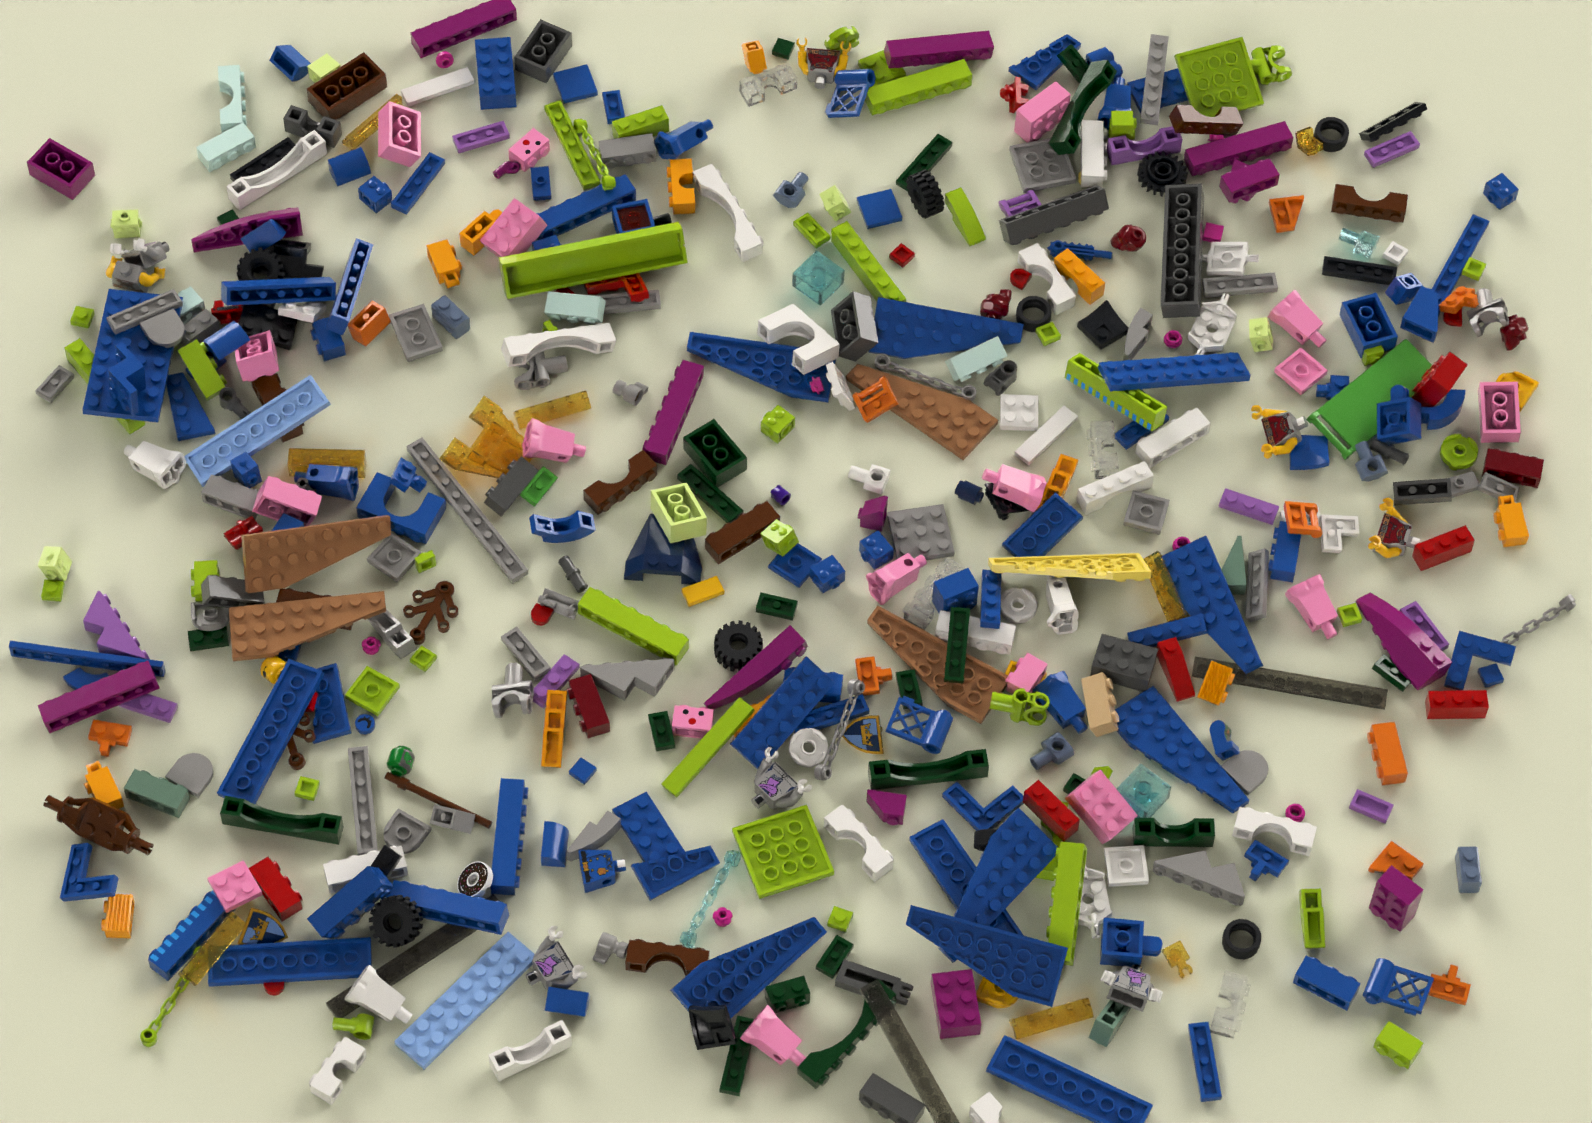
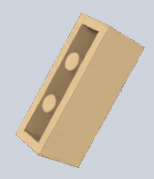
(1100, 704)

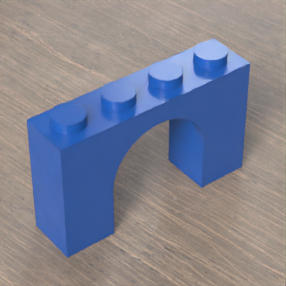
(416, 526)

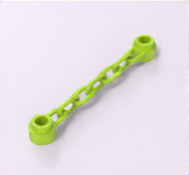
(608, 182)
(172, 1000)

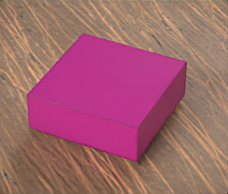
(1213, 232)

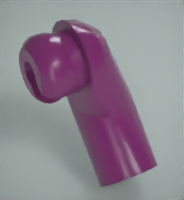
(507, 167)

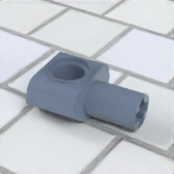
(791, 193)
(1368, 460)
(1050, 754)

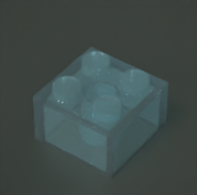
(818, 278)
(1144, 791)

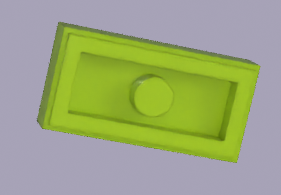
(811, 230)

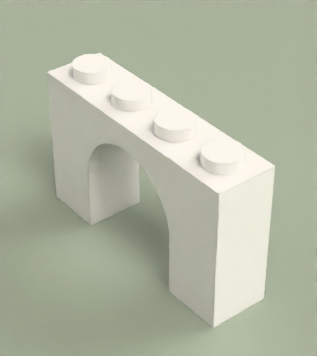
(793, 321)

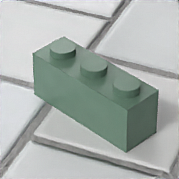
(157, 793)

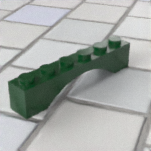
(1067, 134)
(893, 774)
(315, 827)
(819, 1064)

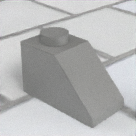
(452, 819)

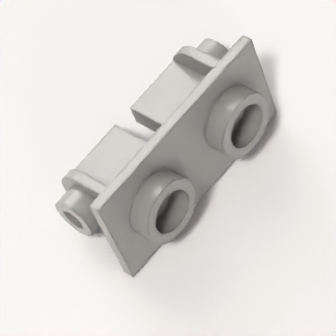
(559, 603)

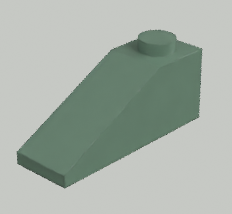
(1235, 569)
(1108, 1022)

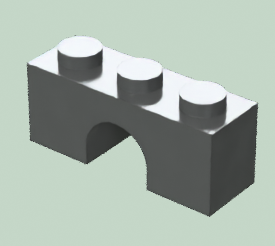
(300, 124)

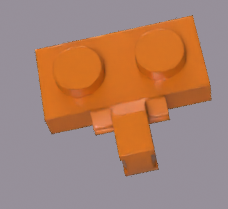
(1460, 297)
(871, 675)
(109, 734)
(1449, 987)

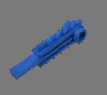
(1082, 252)

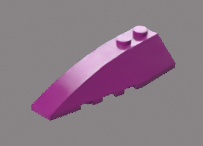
(232, 232)
(1406, 643)
(763, 667)

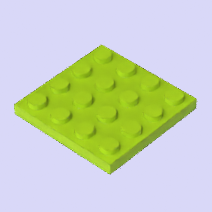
(1219, 77)
(783, 851)

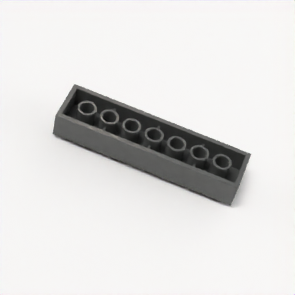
(1182, 251)

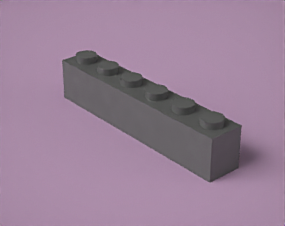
(1054, 215)

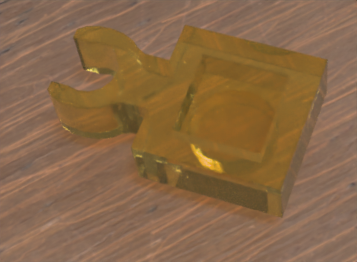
(1176, 956)

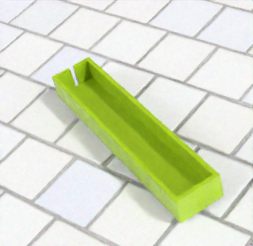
(593, 260)

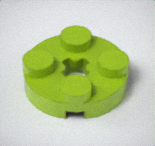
(842, 34)
(1458, 461)

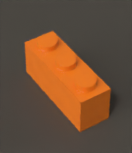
(1387, 753)

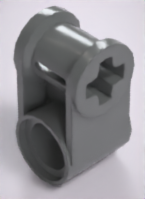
(999, 379)

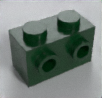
(787, 994)

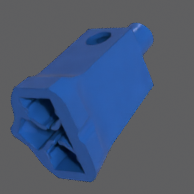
(1116, 99)
(681, 139)
(332, 480)
(1064, 702)

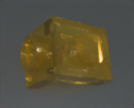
(1307, 142)

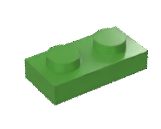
(538, 486)

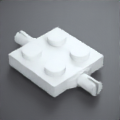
(1228, 258)

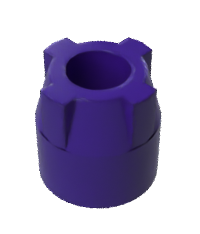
(780, 495)

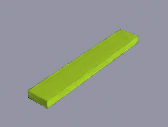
(572, 145)
(708, 747)

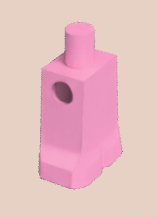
(1298, 320)
(549, 443)
(1017, 486)
(894, 577)
(1314, 605)
(773, 1038)

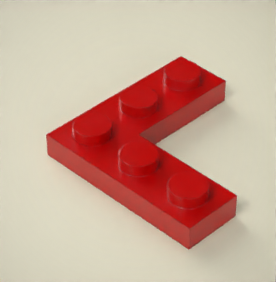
(632, 283)

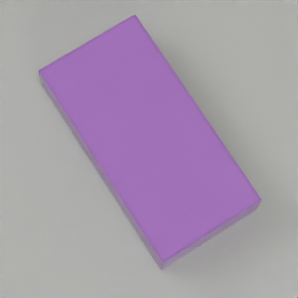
(1371, 806)

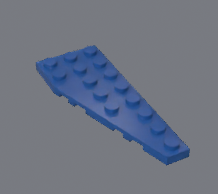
(921, 330)
(762, 363)
(1206, 592)
(1161, 735)
(1005, 869)
(1009, 960)
(744, 972)

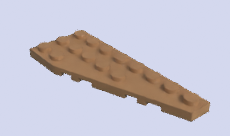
(938, 414)
(289, 555)
(274, 627)
(928, 658)

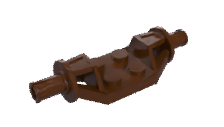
(99, 823)

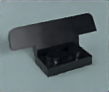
(294, 260)

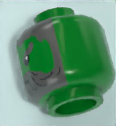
(400, 760)

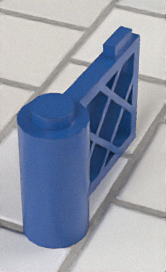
(852, 82)
(934, 732)
(1381, 983)

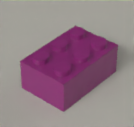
(61, 168)
(1395, 898)
(955, 1004)

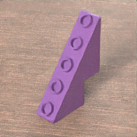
(114, 634)

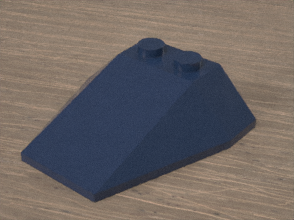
(656, 555)

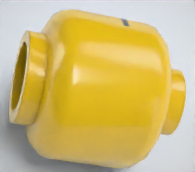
(272, 668)

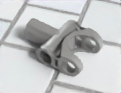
(1487, 311)
(542, 368)
(513, 691)

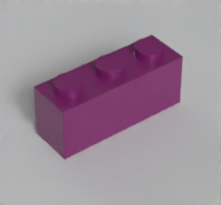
(1249, 180)

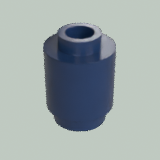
(969, 492)

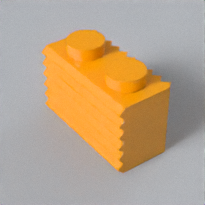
(754, 57)
(1215, 683)
(119, 916)

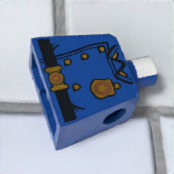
(598, 869)

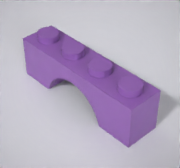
(1124, 150)

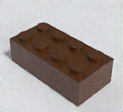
(347, 87)

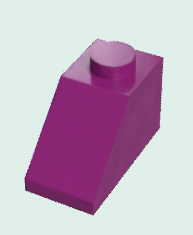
(874, 513)
(887, 805)

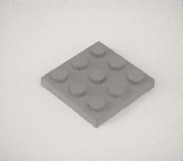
(1041, 166)
(921, 532)

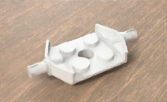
(1216, 316)
(1094, 913)

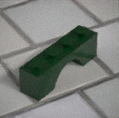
(1196, 833)

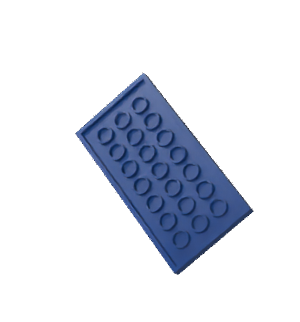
(154, 358)

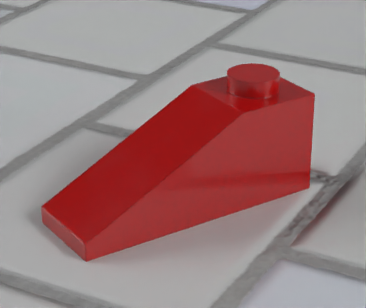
(1175, 668)

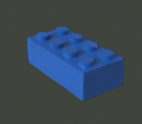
(495, 73)
(350, 902)

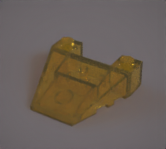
(493, 448)

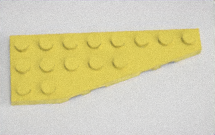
(1095, 566)

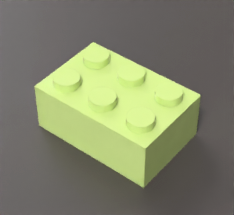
(678, 512)

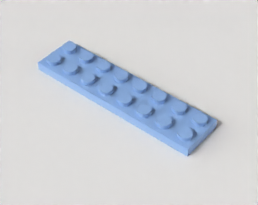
(257, 429)
(465, 1000)

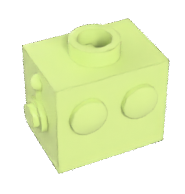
(322, 67)
(835, 203)
(126, 223)
(1260, 334)
(54, 563)

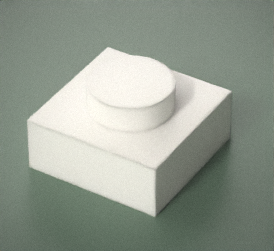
(1395, 253)

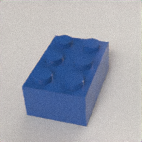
(1368, 323)

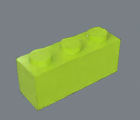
(641, 123)
(203, 369)

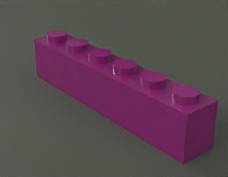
(462, 26)
(938, 49)
(1241, 147)
(674, 411)
(98, 696)

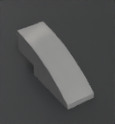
(1137, 333)
(393, 634)
(594, 835)

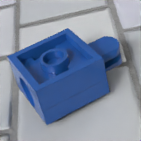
(1392, 414)
(1126, 935)

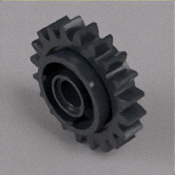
(1161, 171)

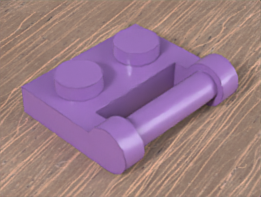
(1006, 204)

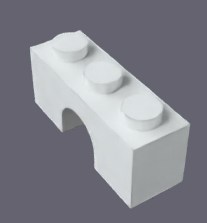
(345, 1055)

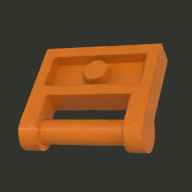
(878, 403)
(1296, 518)

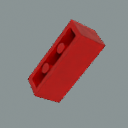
(1443, 548)
(1457, 704)
(1051, 810)
(276, 888)

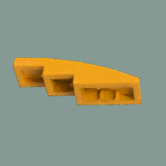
(1059, 478)
(554, 728)

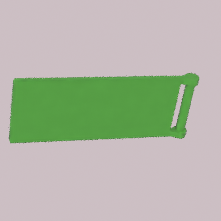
(1354, 408)

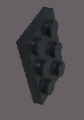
(260, 318)

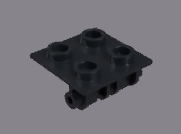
(1001, 505)

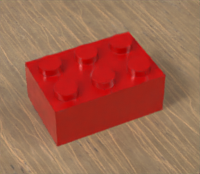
(1438, 380)

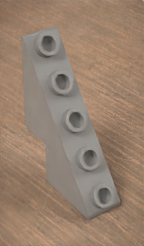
(623, 677)
(1196, 872)

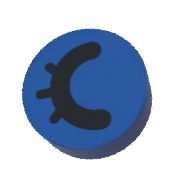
(365, 724)

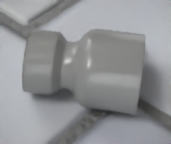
(632, 393)
(608, 945)

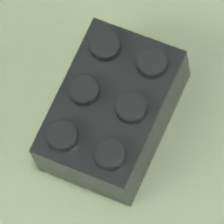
(543, 51)
(854, 326)
(1124, 662)

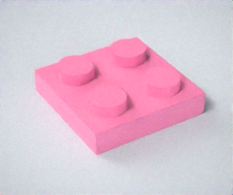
(1300, 371)
(234, 886)

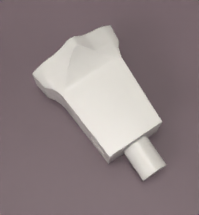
(156, 463)
(1061, 606)
(377, 996)

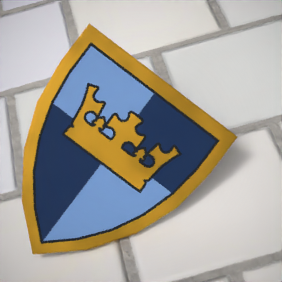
(865, 734)
(261, 928)

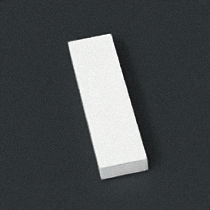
(437, 86)
(1046, 435)

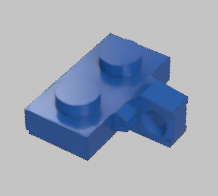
(1336, 384)
(405, 476)
(1264, 860)

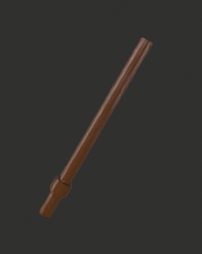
(404, 783)

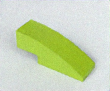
(964, 216)
(1312, 918)

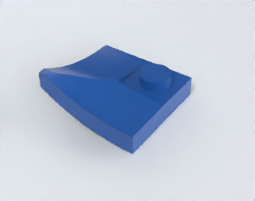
(1310, 453)

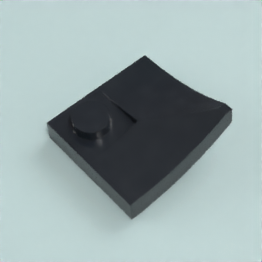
(1103, 326)
(711, 1026)

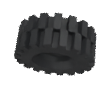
(925, 193)
(257, 259)
(737, 632)
(408, 914)

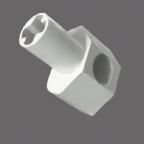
(869, 477)

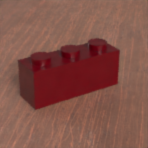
(1513, 467)
(588, 706)

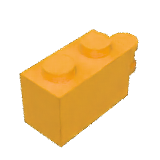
(472, 234)
(444, 263)
(1510, 522)
(102, 785)

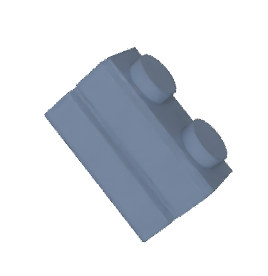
(450, 317)
(1468, 869)

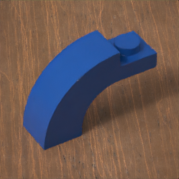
(1445, 413)
(563, 529)

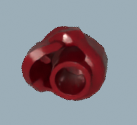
(1129, 238)
(996, 305)
(1514, 332)

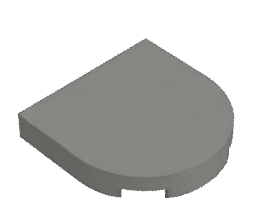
(164, 329)
(209, 617)
(1247, 770)
(192, 772)
(405, 831)

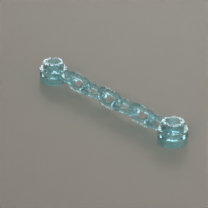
(689, 938)

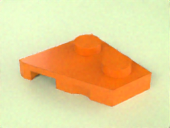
(1285, 212)
(1398, 858)

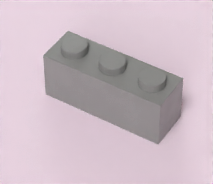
(627, 151)
(229, 496)

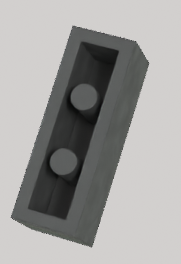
(510, 485)
(1422, 491)
(228, 592)
(890, 1101)

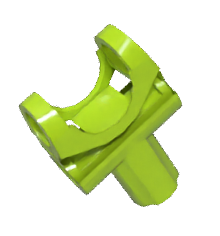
(1264, 68)
(1016, 705)

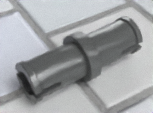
(1389, 451)
(573, 574)

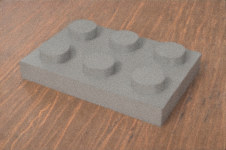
(415, 332)

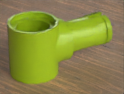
(359, 1026)

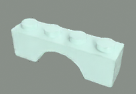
(230, 82)

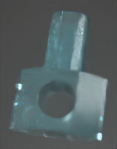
(1363, 243)

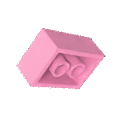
(1041, 112)
(399, 134)
(513, 230)
(257, 357)
(1499, 412)
(281, 497)
(1101, 806)

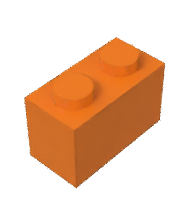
(368, 323)

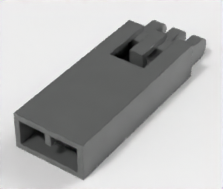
(855, 976)

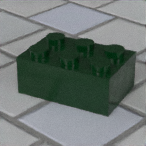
(715, 453)

